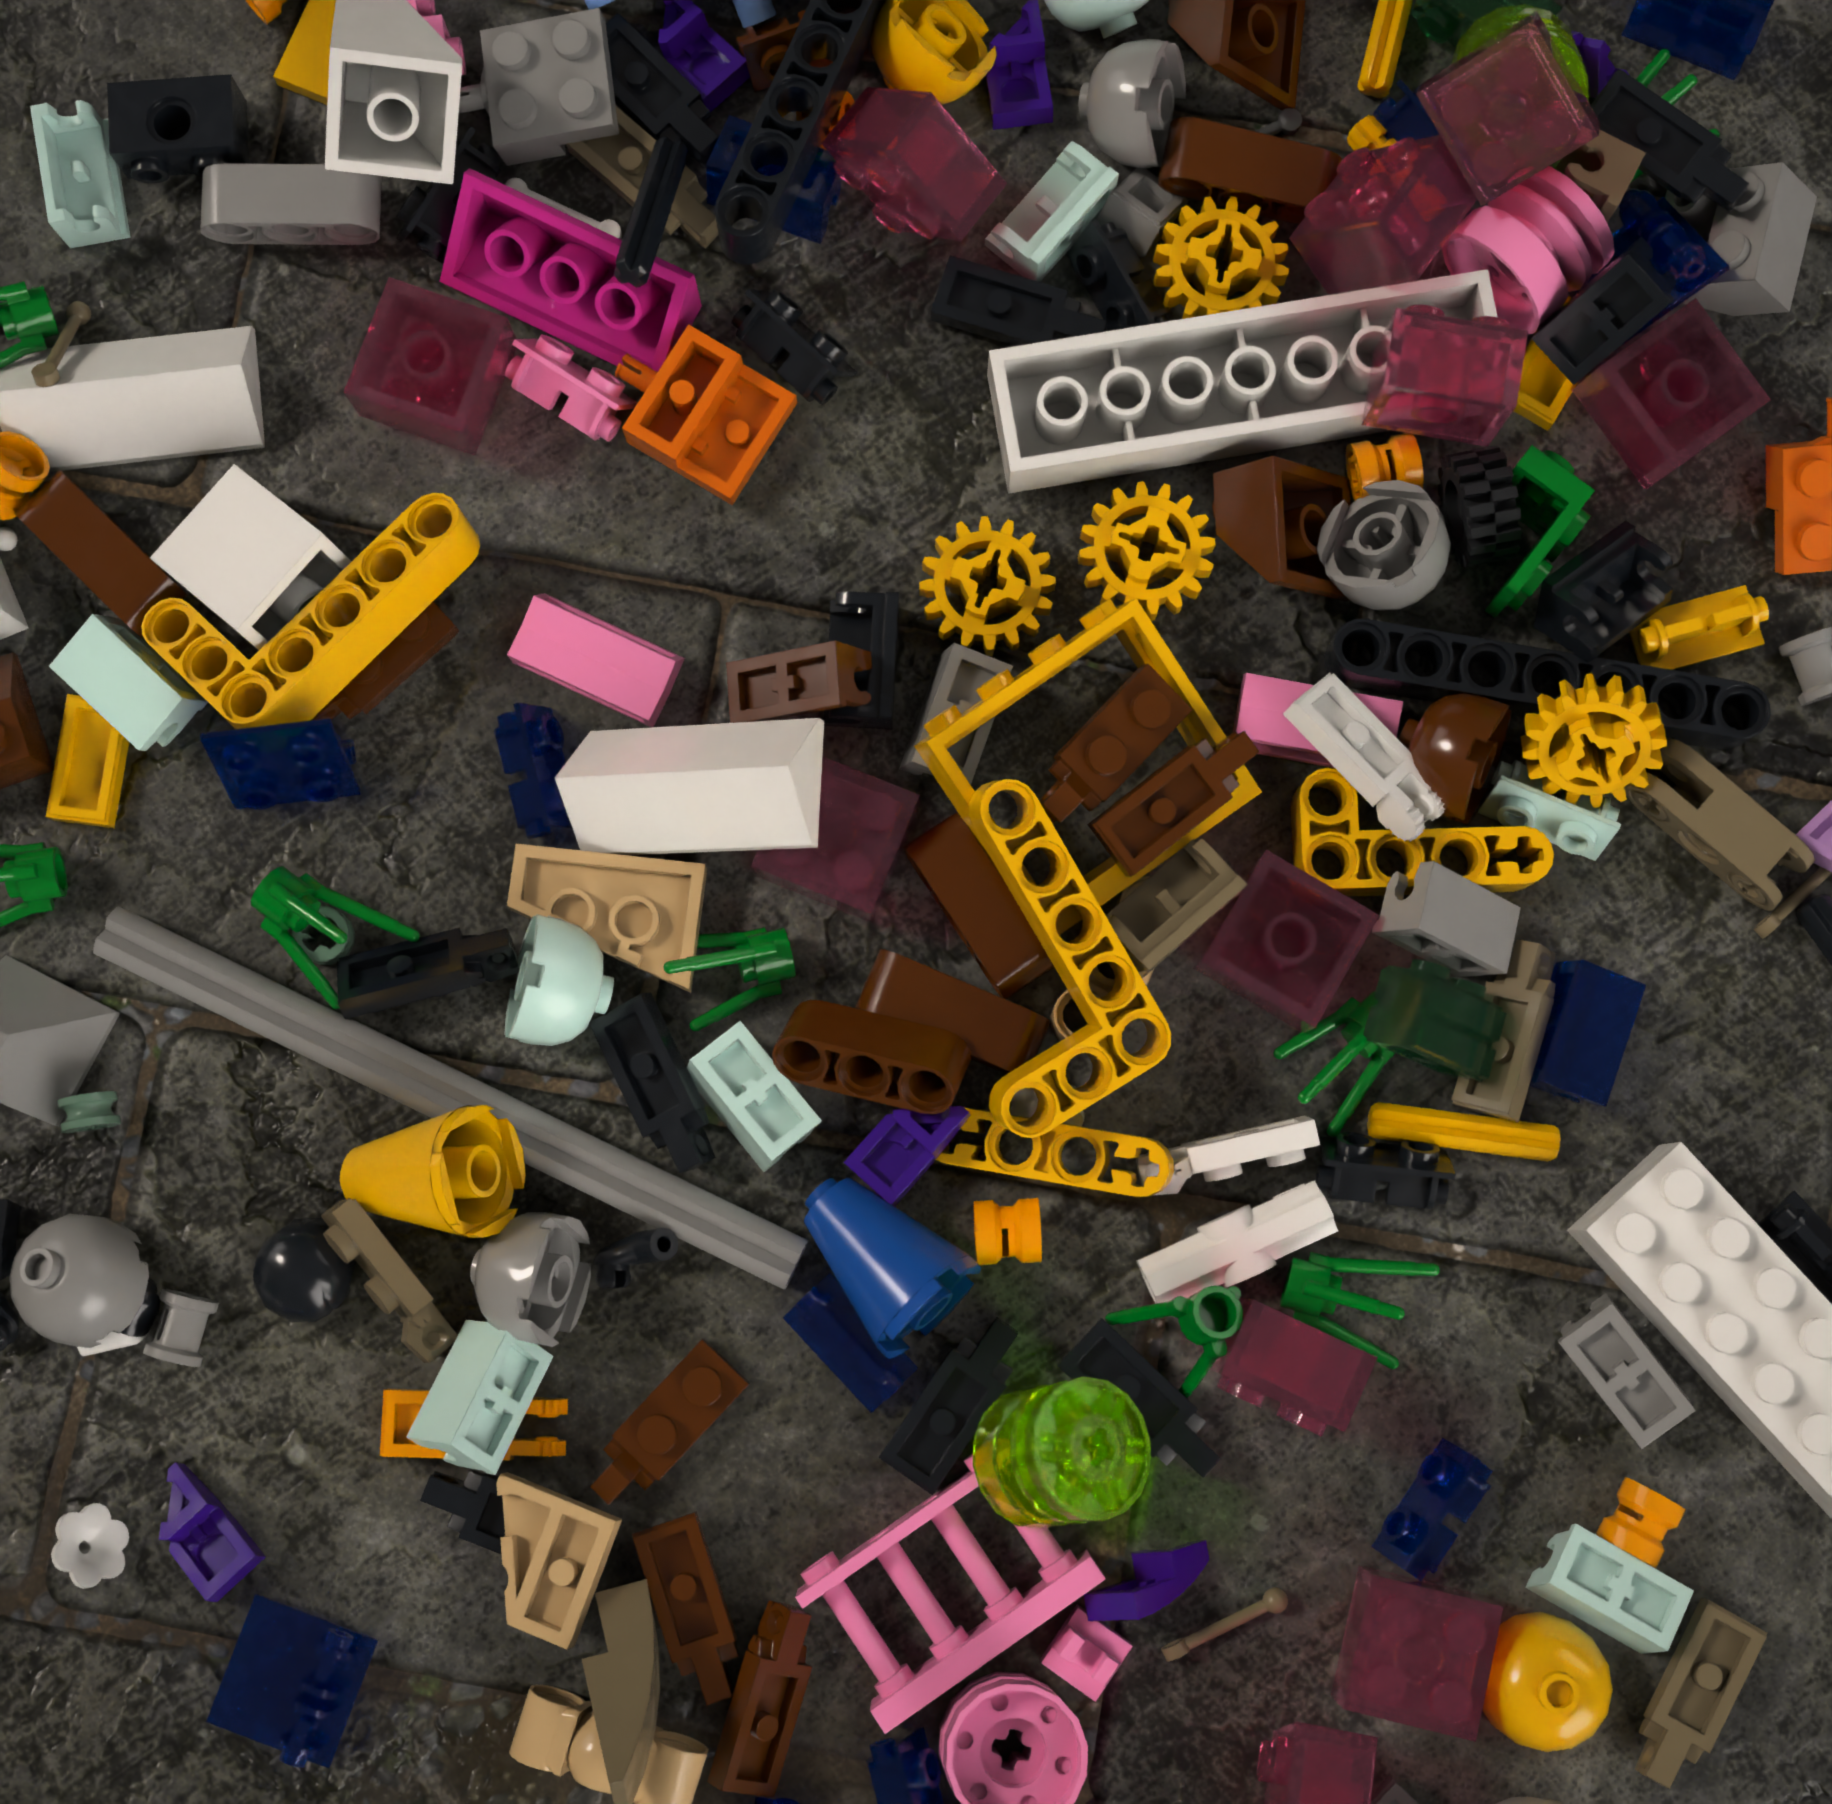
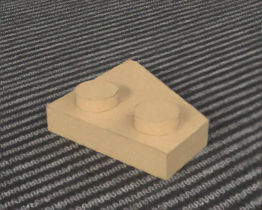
(552, 1558)

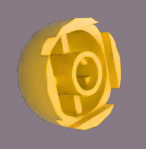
(931, 47)
(1546, 1683)

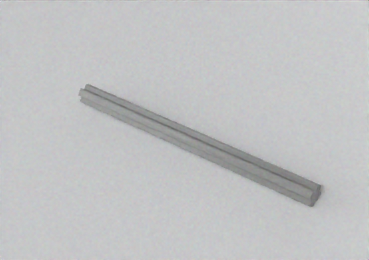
(438, 1089)

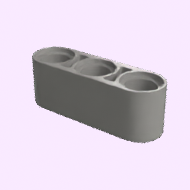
(289, 205)

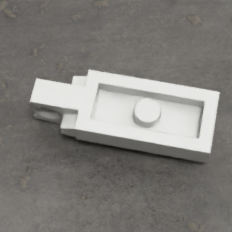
(1222, 1154)

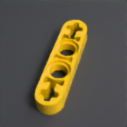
(1046, 1157)

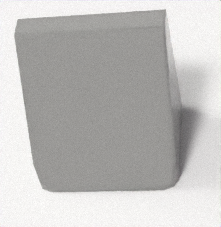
(1141, 209)

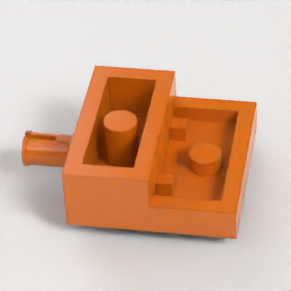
(705, 413)
(1802, 501)

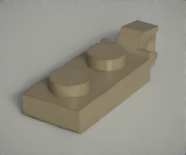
(622, 164)
(1528, 1001)
(391, 1280)
(1697, 1690)

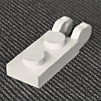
(1366, 756)

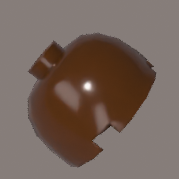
(1457, 748)

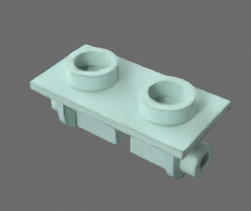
(1572, 827)

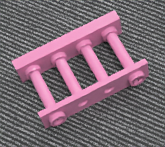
(954, 1650)

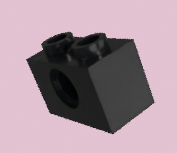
(150, 110)

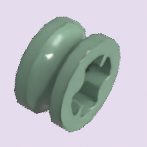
(323, 954)
(89, 1111)

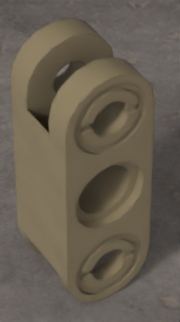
(1720, 825)

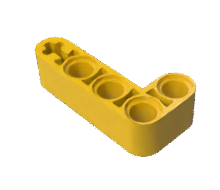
(1359, 847)

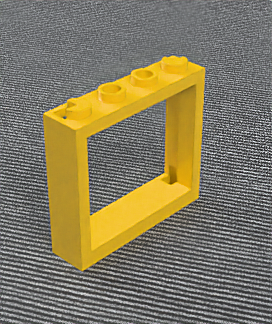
(1144, 647)

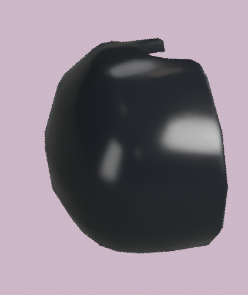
(301, 1272)

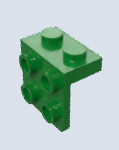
(1551, 507)

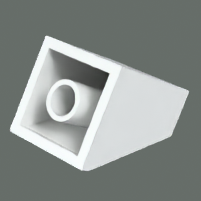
(391, 93)
(249, 557)

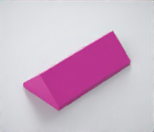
(562, 276)

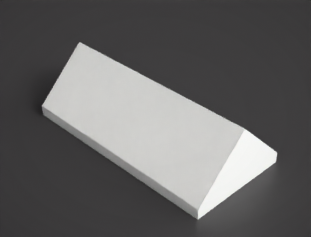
(139, 399)
(696, 788)

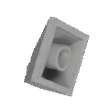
(46, 1039)

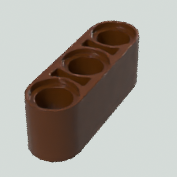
(1257, 168)
(97, 550)
(978, 905)
(992, 1027)
(872, 1056)

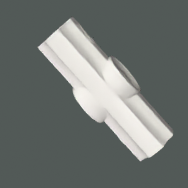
(1239, 1244)

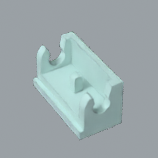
(79, 176)
(1053, 213)
(127, 682)
(752, 1096)
(480, 1397)
(1611, 1590)

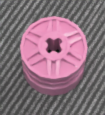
(1536, 246)
(985, 1710)

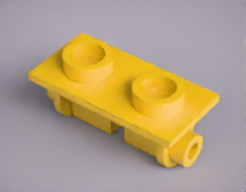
(1700, 629)

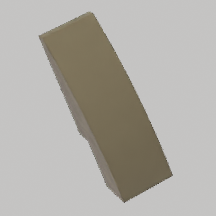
(625, 1686)

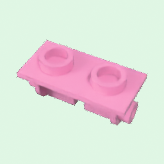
(549, 371)

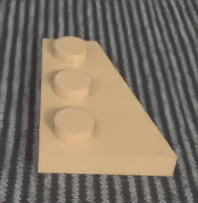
(629, 904)

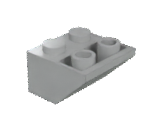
(1757, 239)

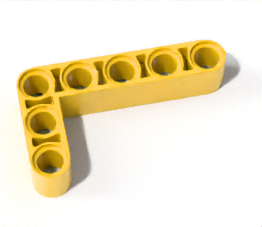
(320, 629)
(1074, 963)

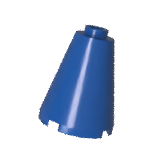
(887, 1263)

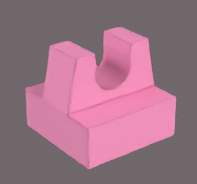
(1086, 1653)

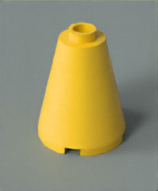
(441, 1173)

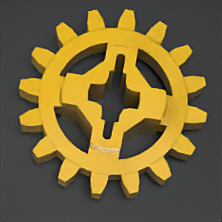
(1194, 260)
(1169, 556)
(1010, 593)
(1601, 744)

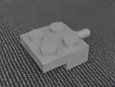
(545, 85)

